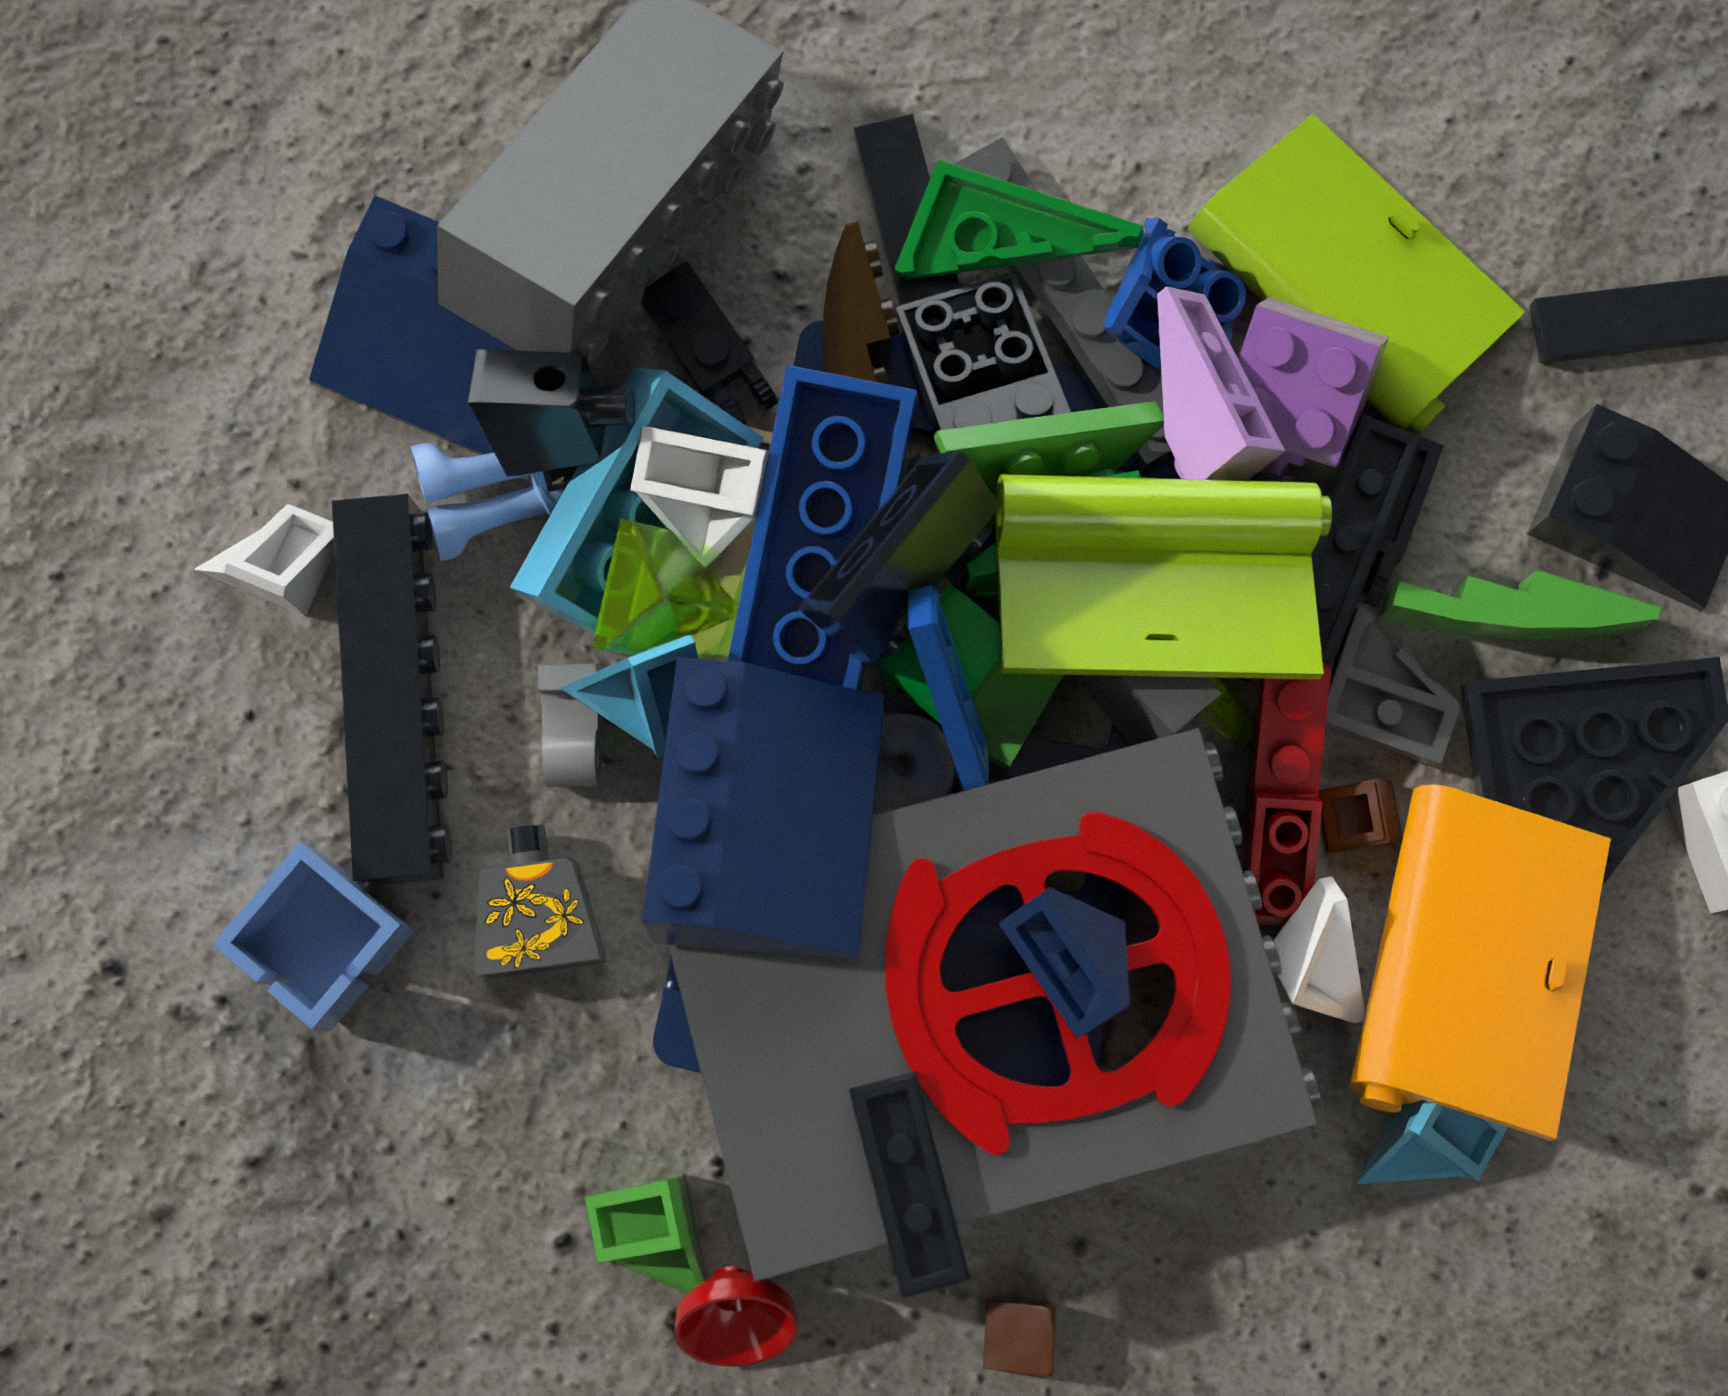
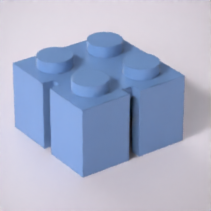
(317, 934)

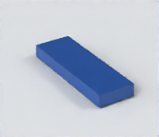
(948, 687)

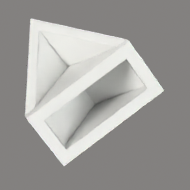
(699, 487)
(280, 560)
(1320, 955)

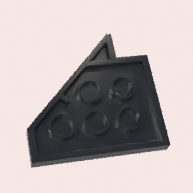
(1594, 742)

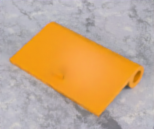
(1465, 959)

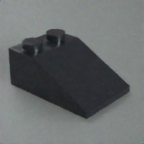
(1637, 507)

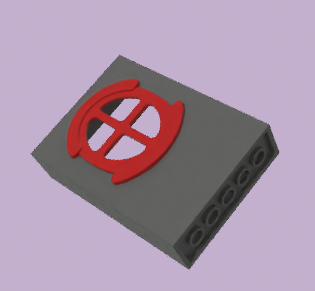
(797, 1031)

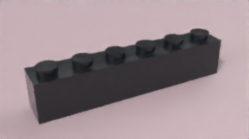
(389, 691)

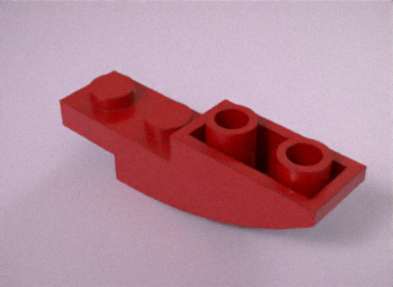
(1284, 791)

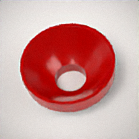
(735, 1319)

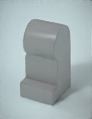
(569, 729)

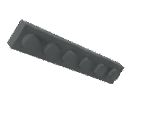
(1075, 313)

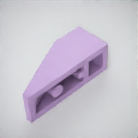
(1207, 398)

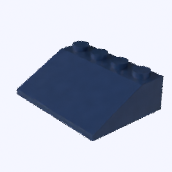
(390, 337)
(763, 812)

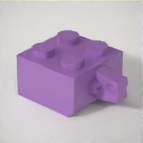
(1309, 379)

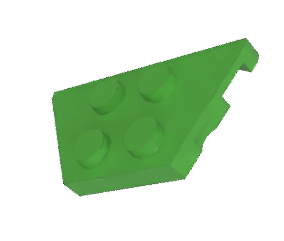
(1055, 443)

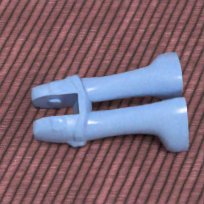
(459, 522)

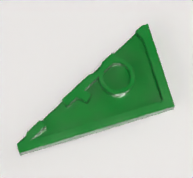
(989, 223)

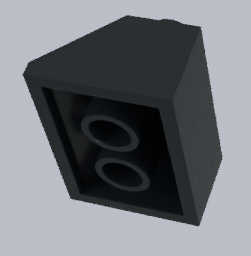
(904, 547)

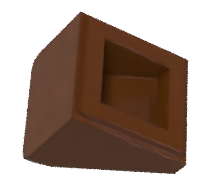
(1360, 815)
(1019, 1337)

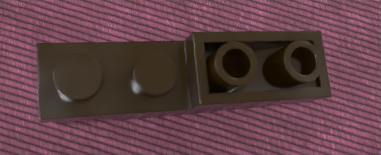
(854, 317)

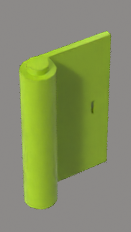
(1343, 243)
(1158, 576)

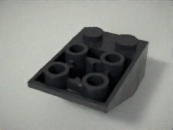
(980, 356)

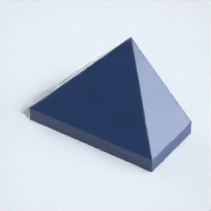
(1074, 957)

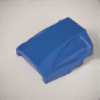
(1172, 263)

